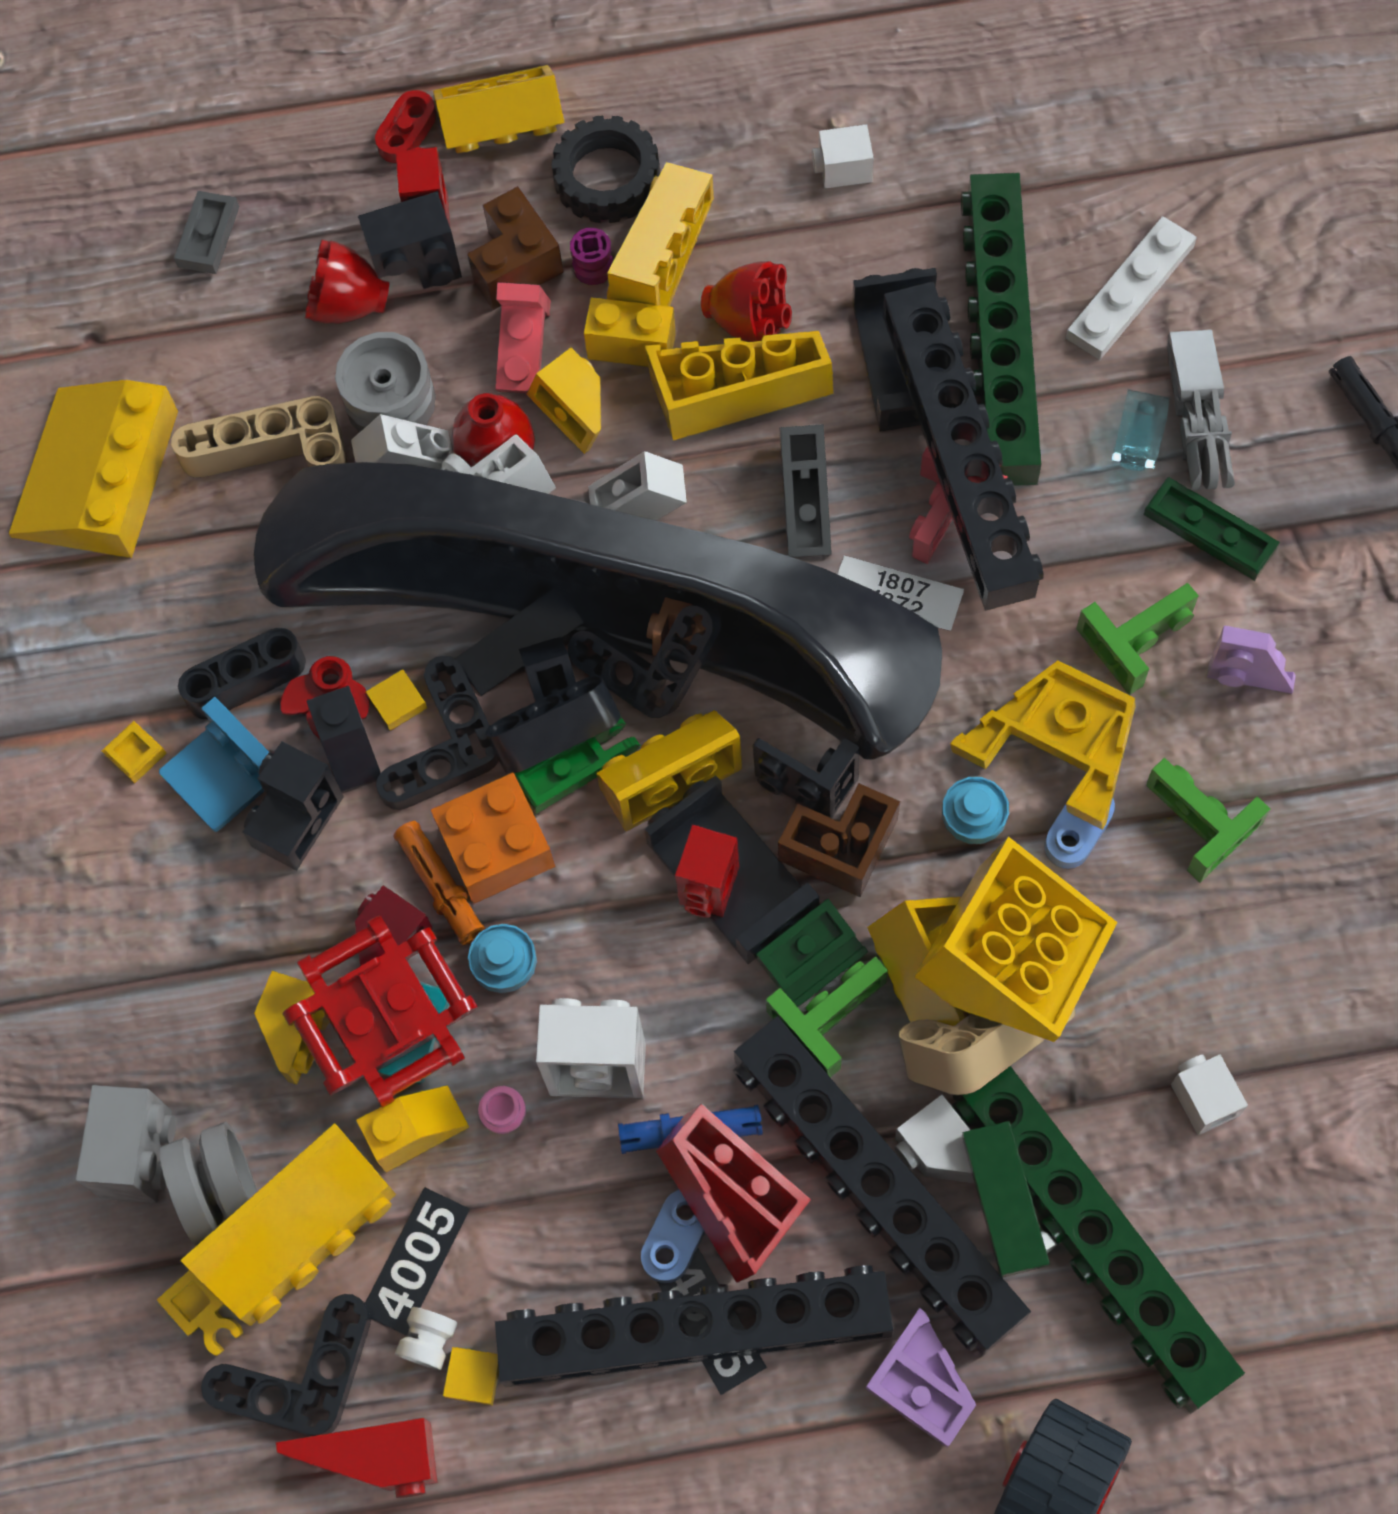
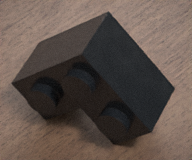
(412, 237)
(296, 806)

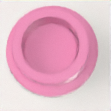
(502, 1109)

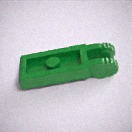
(572, 768)

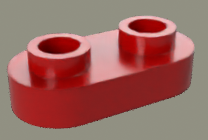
(401, 128)

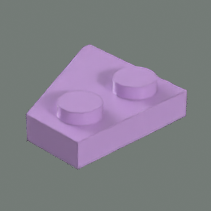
(1249, 660)
(923, 1382)

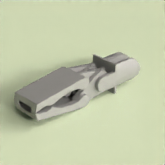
(1197, 397)

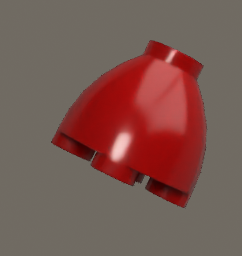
(343, 286)
(749, 301)
(486, 425)

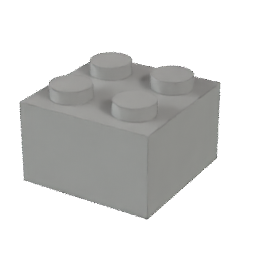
(124, 1144)

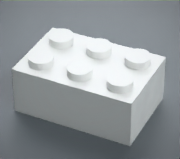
(591, 1049)

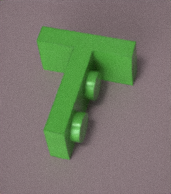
(1121, 646)
(1205, 816)
(828, 1010)

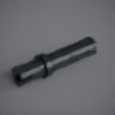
(1368, 405)

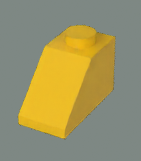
(570, 397)
(411, 1126)

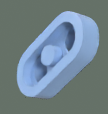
(1084, 833)
(675, 1234)

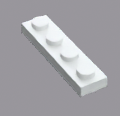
(1131, 288)

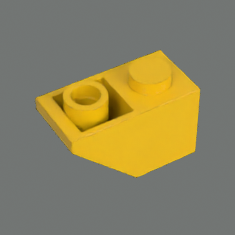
(284, 1040)

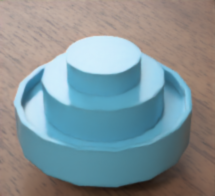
(975, 810)
(502, 958)

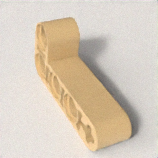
(196, 441)
(962, 1055)

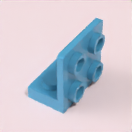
(217, 768)

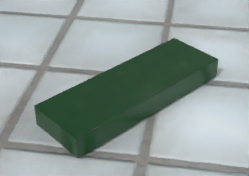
(1211, 528)
(1005, 1199)

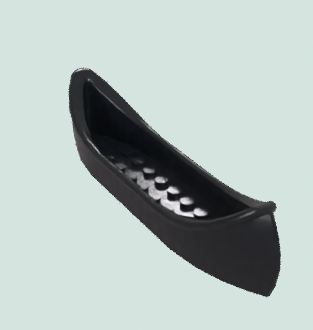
(496, 547)

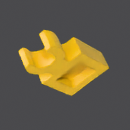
(197, 1307)

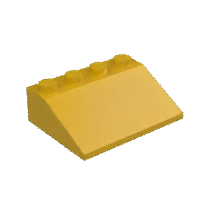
(96, 467)
(1017, 945)
(290, 1227)

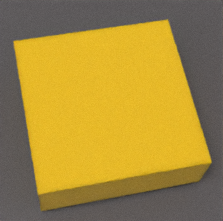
(396, 700)
(134, 752)
(472, 1376)

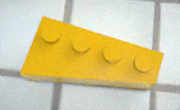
(662, 237)
(737, 379)

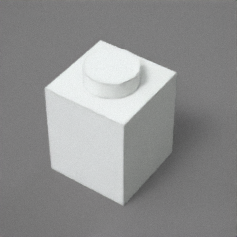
(844, 156)
(1208, 1093)

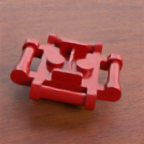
(380, 1011)

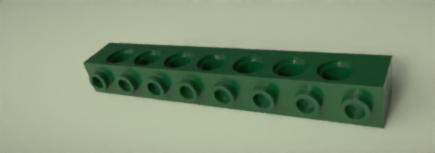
(1000, 199)
(1182, 1323)

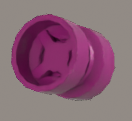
(591, 255)

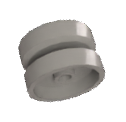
(385, 377)
(206, 1181)

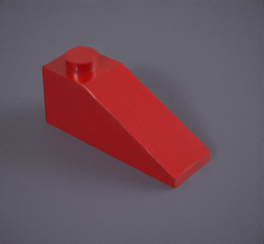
(384, 1456)

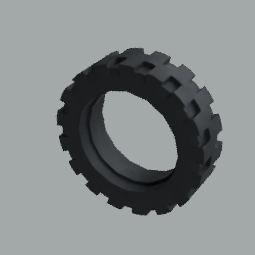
(604, 134)

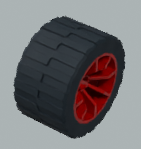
(1064, 1465)

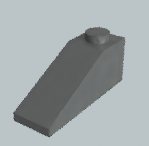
(805, 490)

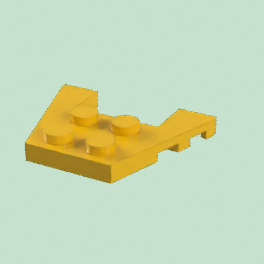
(1070, 719)

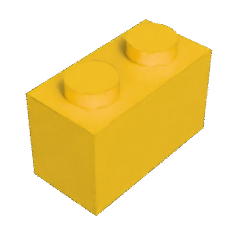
(622, 329)

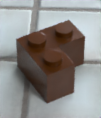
(520, 248)
(843, 850)

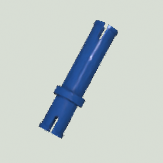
(652, 1133)

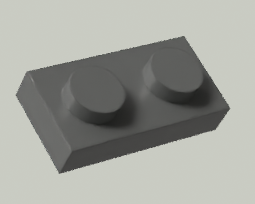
(206, 232)

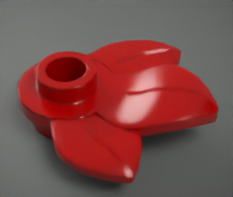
(312, 686)

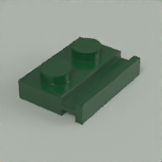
(811, 953)

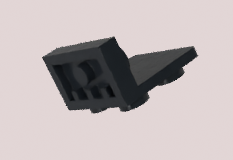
(817, 791)

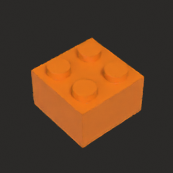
(493, 838)

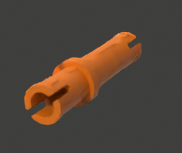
(448, 897)

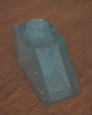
(1140, 430)

